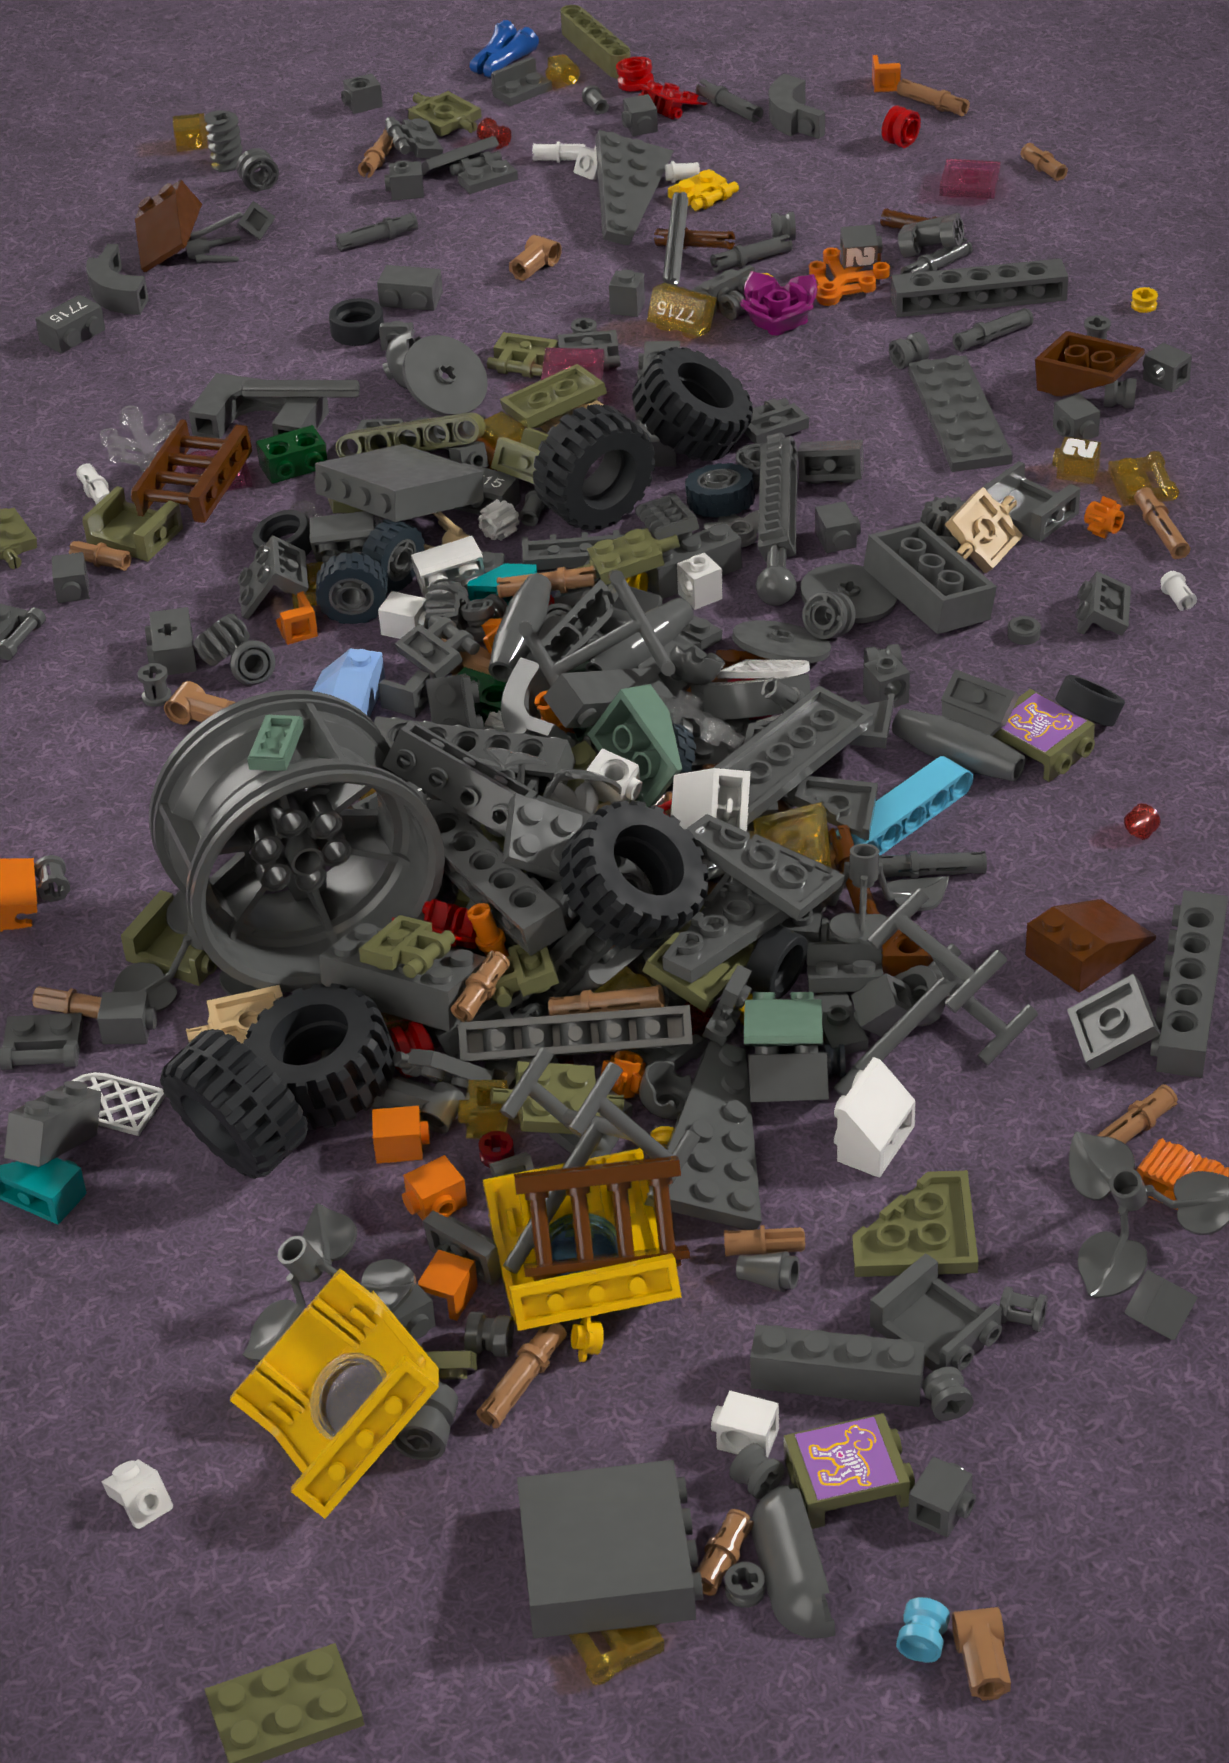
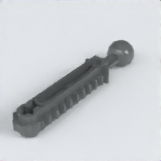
(777, 518)

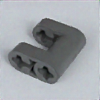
(943, 229)

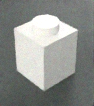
(401, 614)

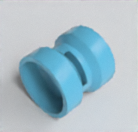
(922, 1634)

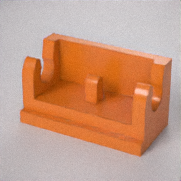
(17, 892)

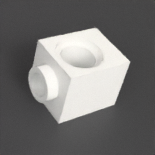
(699, 580)
(618, 769)
(745, 1422)

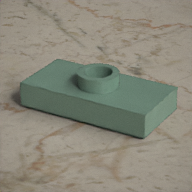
(275, 743)

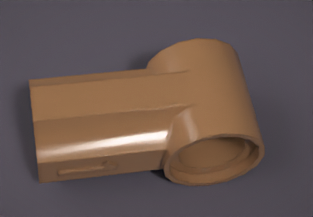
(537, 253)
(193, 703)
(981, 1641)

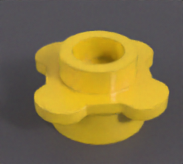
(587, 1338)

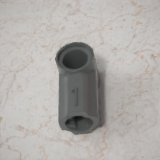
(436, 1103)

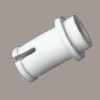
(681, 171)
(1174, 585)

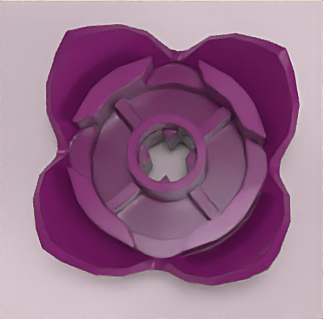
(777, 306)

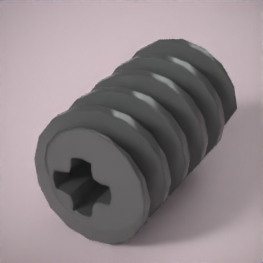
(223, 139)

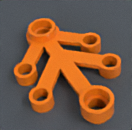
(830, 292)

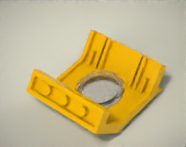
(338, 1389)

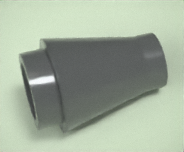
(770, 1270)

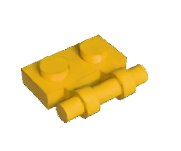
(704, 189)

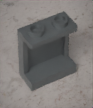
(1037, 508)
(930, 1311)

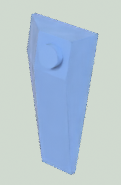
(354, 678)

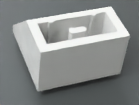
(453, 562)
(711, 792)
(873, 1119)

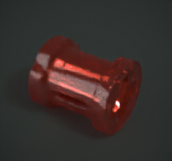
(489, 127)

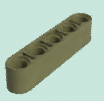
(593, 38)
(423, 430)

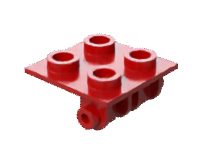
(669, 98)
(451, 918)

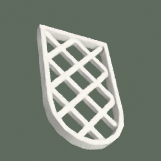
(765, 669)
(133, 1087)

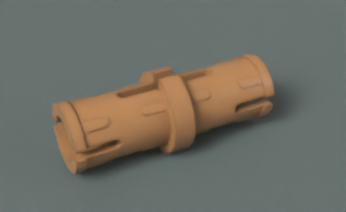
(1044, 161)
(480, 986)
(723, 1550)

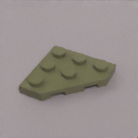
(928, 1220)

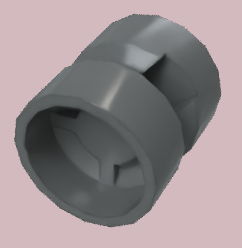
(429, 1429)

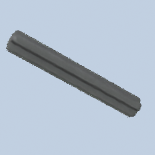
(675, 238)
(301, 388)

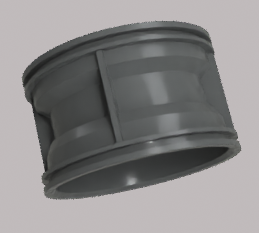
(285, 835)

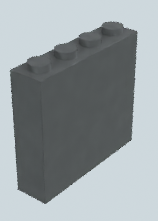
(399, 482)
(608, 1549)

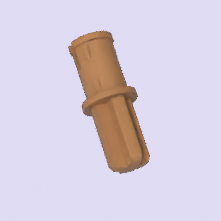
(102, 555)
(66, 1001)
(764, 1241)

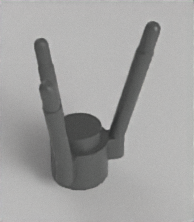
(199, 246)

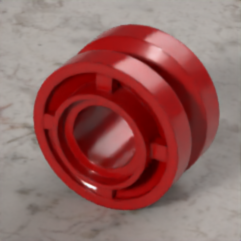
(634, 71)
(901, 126)
(414, 1038)

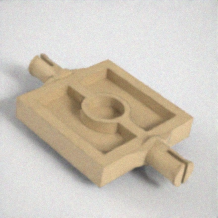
(984, 529)
(237, 1012)

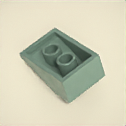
(641, 731)
(783, 1020)

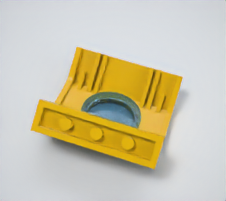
(588, 1291)

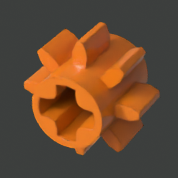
(1104, 517)
(632, 1073)

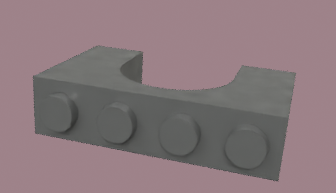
(224, 402)

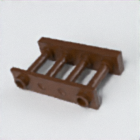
(208, 486)
(577, 1186)

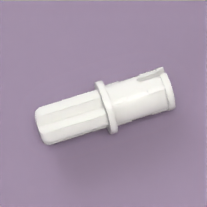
(556, 151)

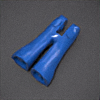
(504, 48)

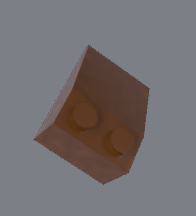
(165, 223)
(1082, 363)
(1084, 941)

